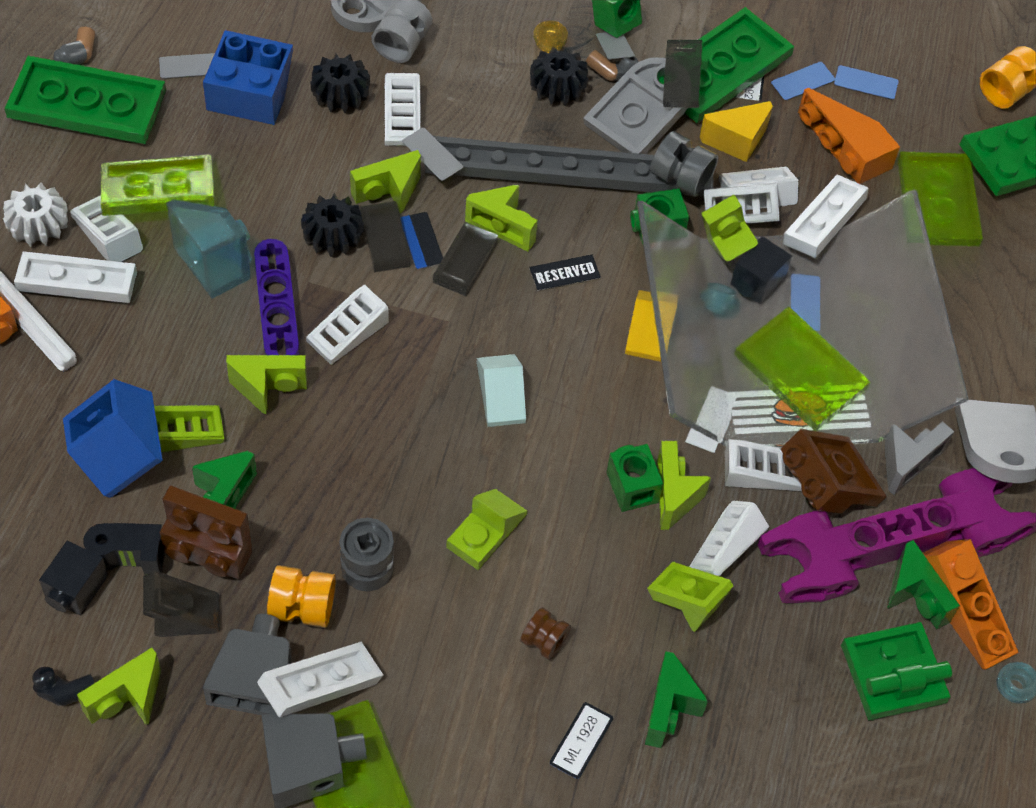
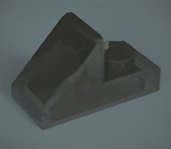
(179, 606)

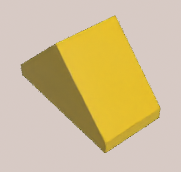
(736, 129)
(642, 334)

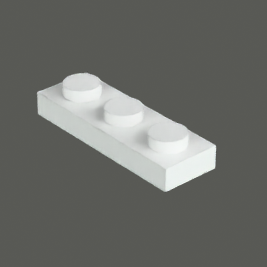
(825, 216)
(75, 277)
(319, 679)

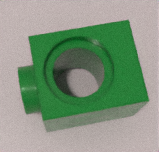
(617, 15)
(666, 202)
(634, 491)

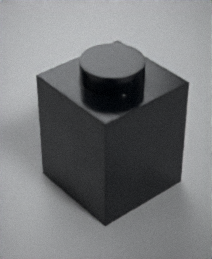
(761, 270)
(73, 578)

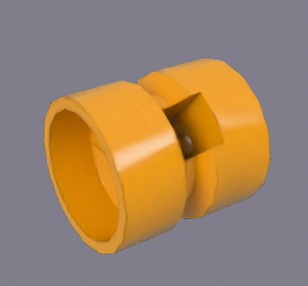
(1010, 77)
(301, 596)

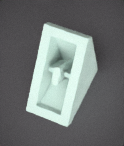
(502, 390)

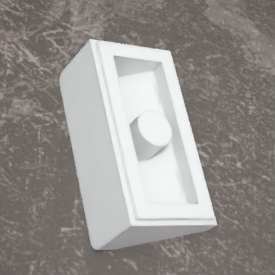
(786, 184)

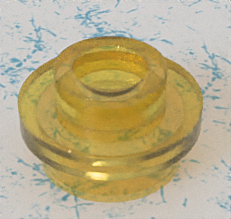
(550, 34)

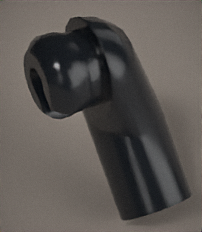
(56, 689)

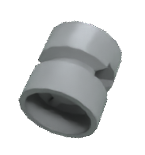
(401, 30)

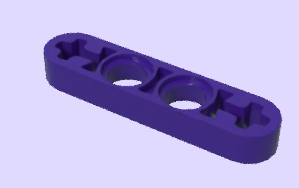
(276, 303)

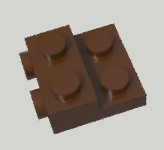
(831, 471)
(205, 533)

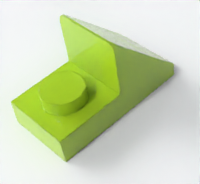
(391, 176)
(497, 213)
(727, 229)
(257, 373)
(679, 491)
(486, 527)
(691, 591)
(131, 682)

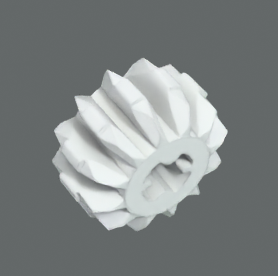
(35, 214)

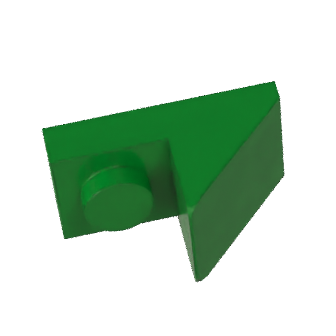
(226, 477)
(918, 579)
(673, 694)

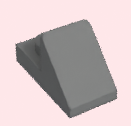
(909, 457)

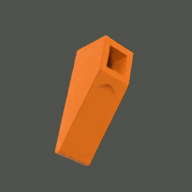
(852, 137)
(979, 615)

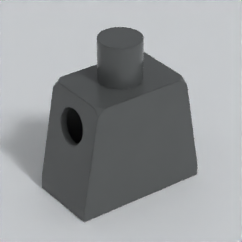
(241, 664)
(307, 756)

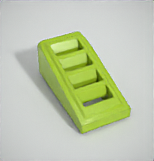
(179, 415)

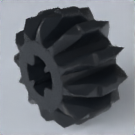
(559, 75)
(340, 83)
(332, 224)

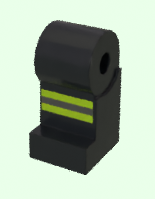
(127, 545)

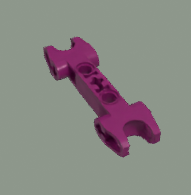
(833, 552)

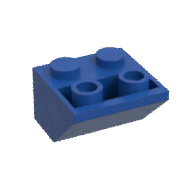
(248, 77)
(114, 436)

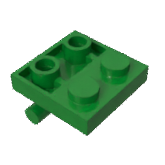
(896, 671)

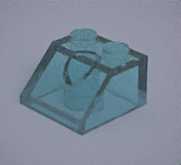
(210, 244)

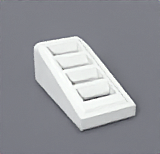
(401, 88)
(771, 195)
(111, 235)
(366, 308)
(750, 477)
(730, 537)

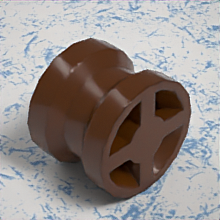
(545, 633)

